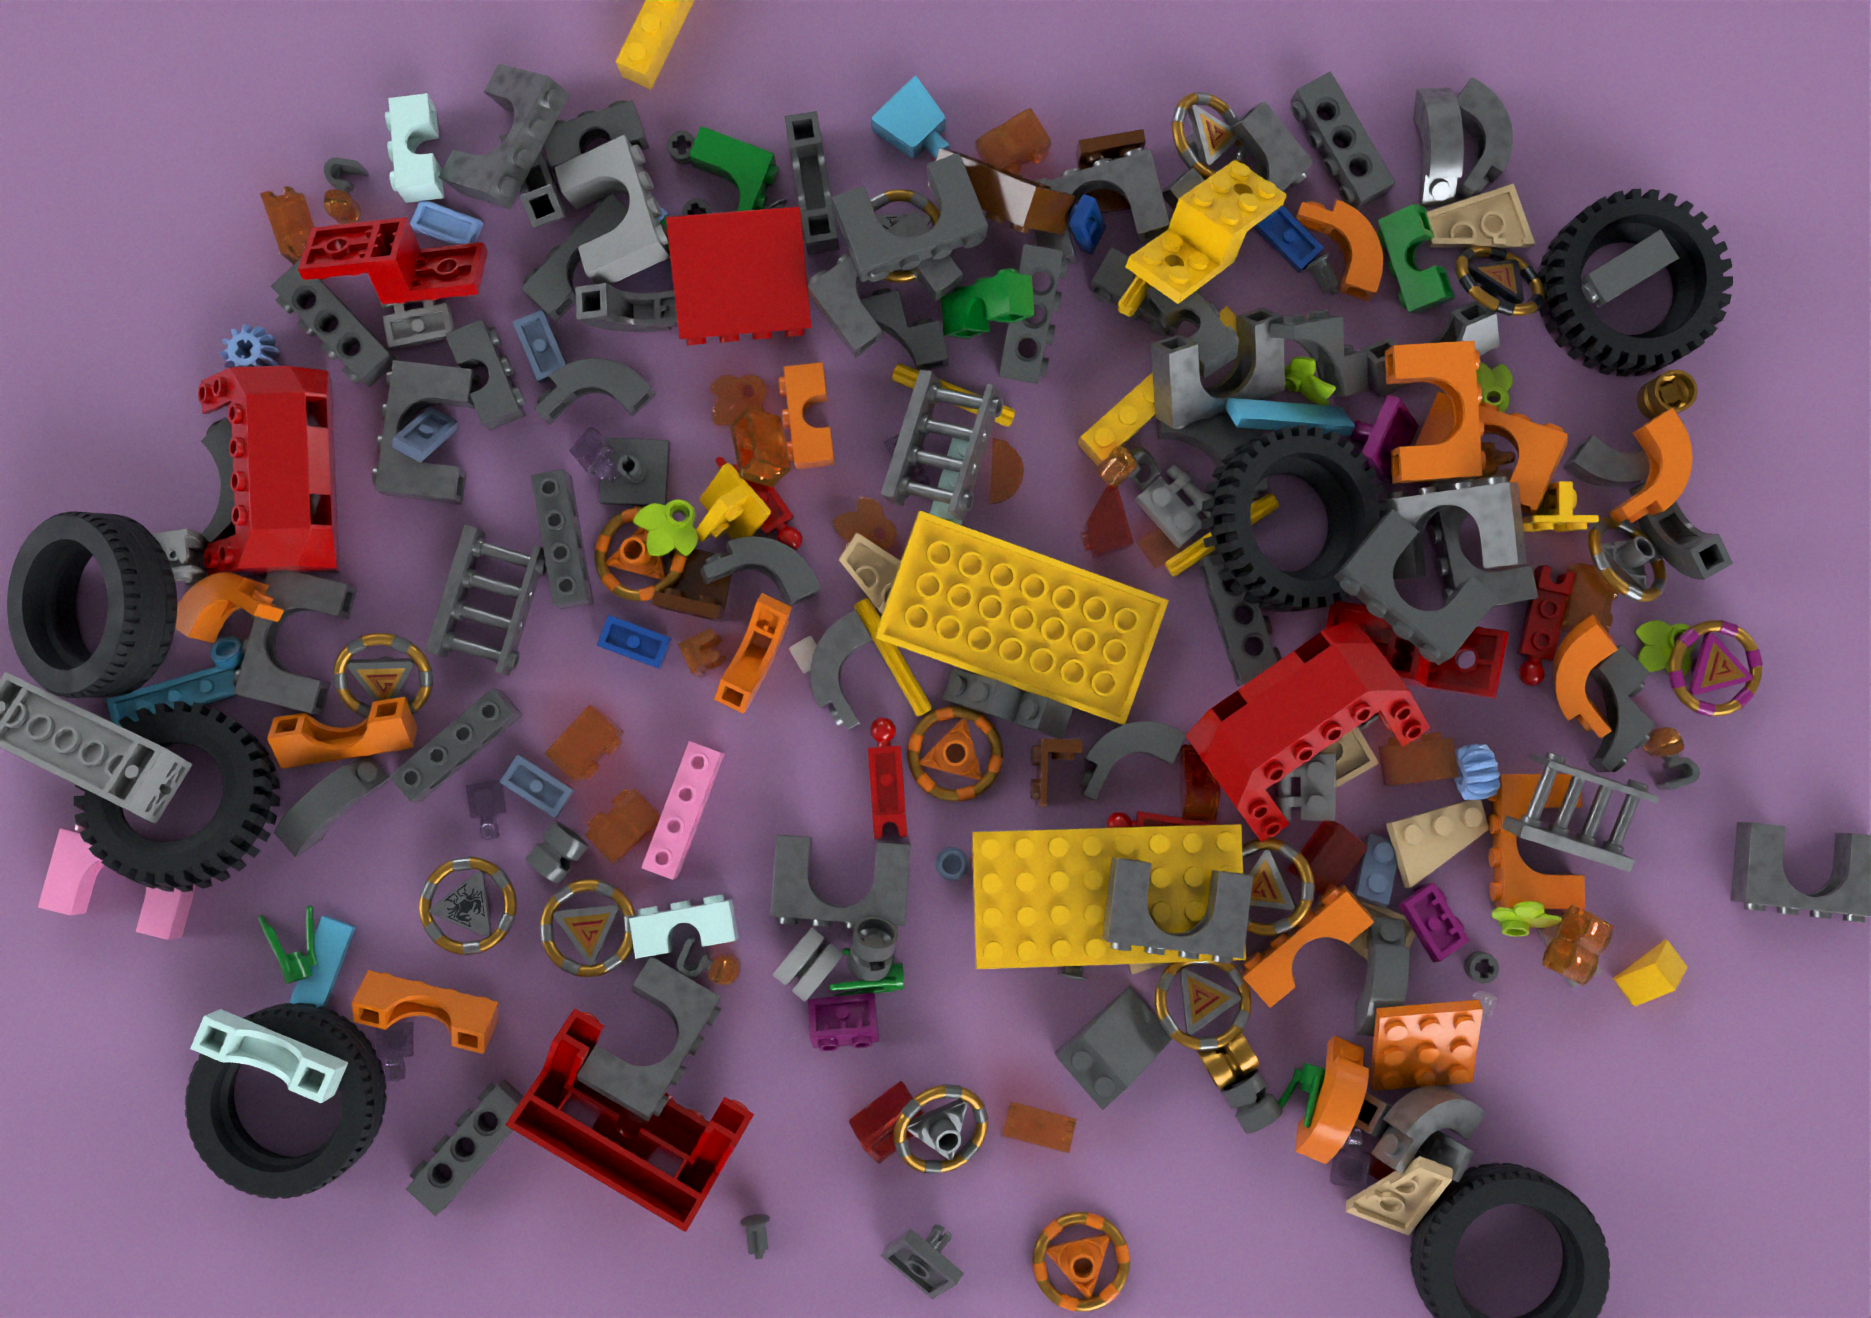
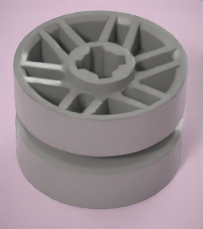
(808, 964)

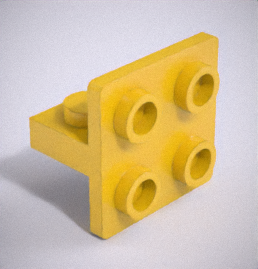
(731, 507)
(1557, 511)

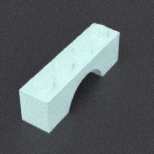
(244, 1042)

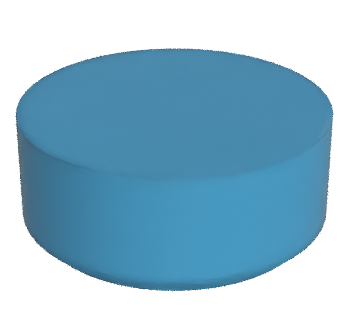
(227, 652)

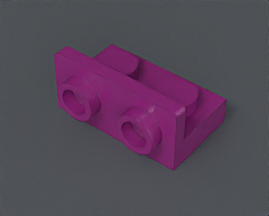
(1433, 921)
(843, 1021)

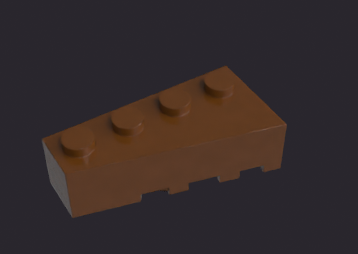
(1014, 198)

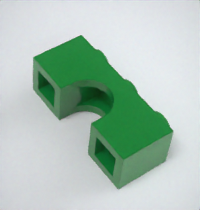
(1402, 235)
(996, 298)

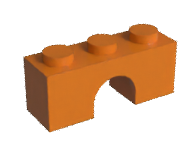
(803, 387)

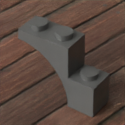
(922, 341)
(1324, 341)
(1618, 678)
(1007, 703)

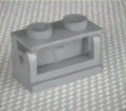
(185, 553)

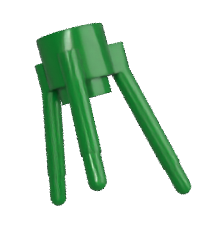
(294, 965)
(891, 982)
(1312, 1081)

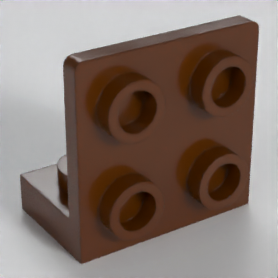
(1112, 147)
(691, 594)
(1061, 750)

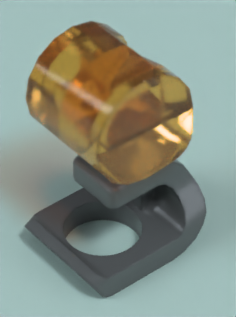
(338, 201)
(1126, 463)
(1667, 744)
(720, 970)

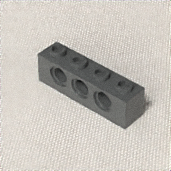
(1326, 96)
(373, 357)
(1013, 363)
(562, 539)
(1235, 634)
(455, 745)
(437, 1191)

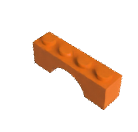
(305, 741)
(1337, 917)
(387, 999)

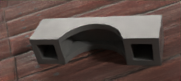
(812, 183)
(552, 283)
(1466, 323)

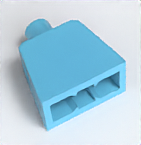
(911, 121)

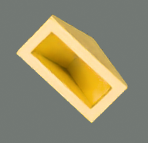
(1652, 974)

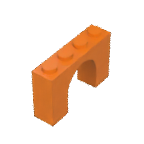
(1452, 369)
(1536, 445)
(1512, 877)

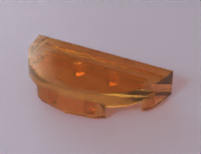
(1005, 471)

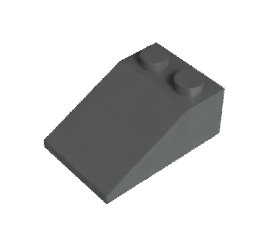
(1114, 1048)

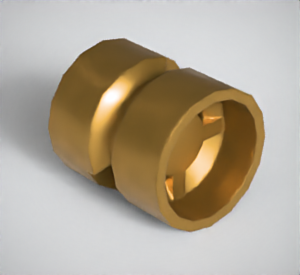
(1669, 390)
(1228, 1061)

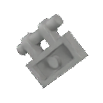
(417, 325)
(1168, 510)
(1317, 789)

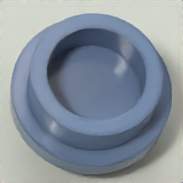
(952, 863)

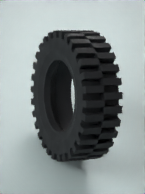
(1694, 276)
(1339, 482)
(224, 838)

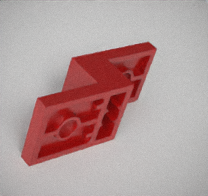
(393, 261)
(1414, 670)

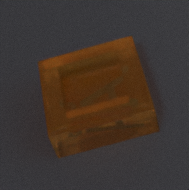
(1158, 547)

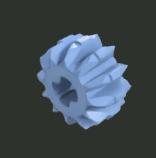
(250, 340)
(1476, 772)

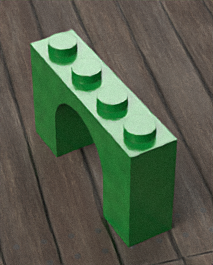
(738, 162)

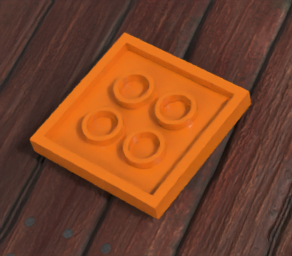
(1425, 1045)

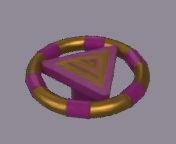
(1715, 667)

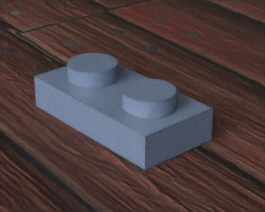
(540, 345)
(424, 434)
(537, 786)
(1376, 872)

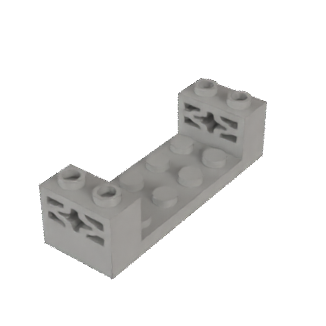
(88, 749)

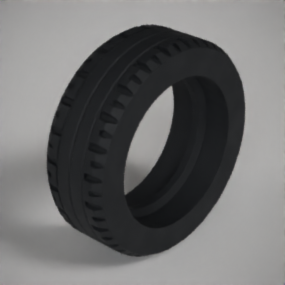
(45, 597)
(251, 1167)
(1585, 1261)

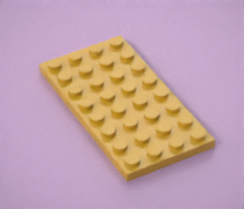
(1021, 618)
(1047, 890)

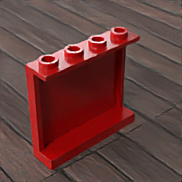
(739, 274)

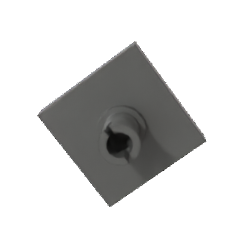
(642, 470)
(922, 1260)

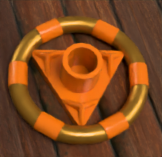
(634, 558)
(955, 753)
(1081, 1261)

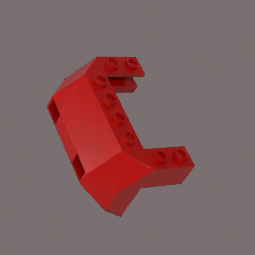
(279, 472)
(1297, 713)
(655, 1162)

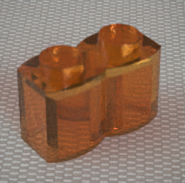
(1015, 142)
(623, 825)
(1577, 945)

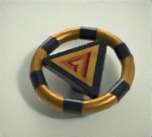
(1499, 281)

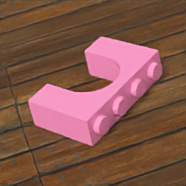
(73, 878)

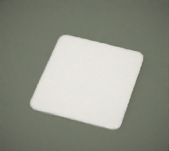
(803, 653)

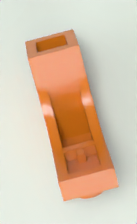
(1356, 240)
(1670, 467)
(216, 598)
(755, 654)
(1573, 661)
(1337, 1102)

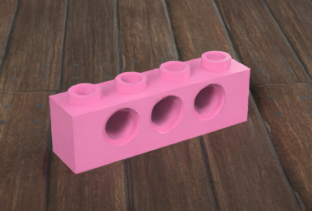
(683, 810)

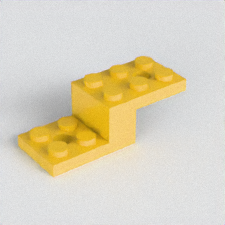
(1206, 231)

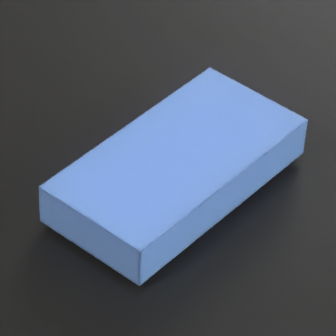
(445, 224)

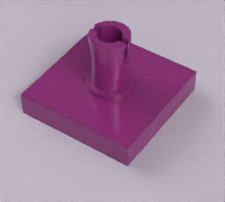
(1392, 429)

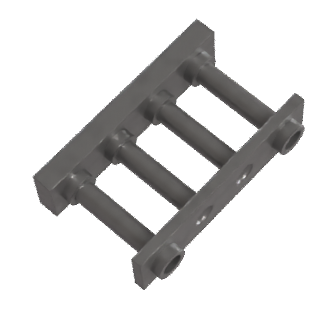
(919, 423)
(454, 608)
(1583, 843)

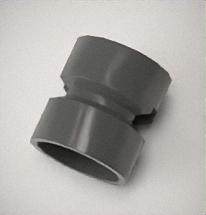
(556, 852)
(872, 948)
(1254, 1105)

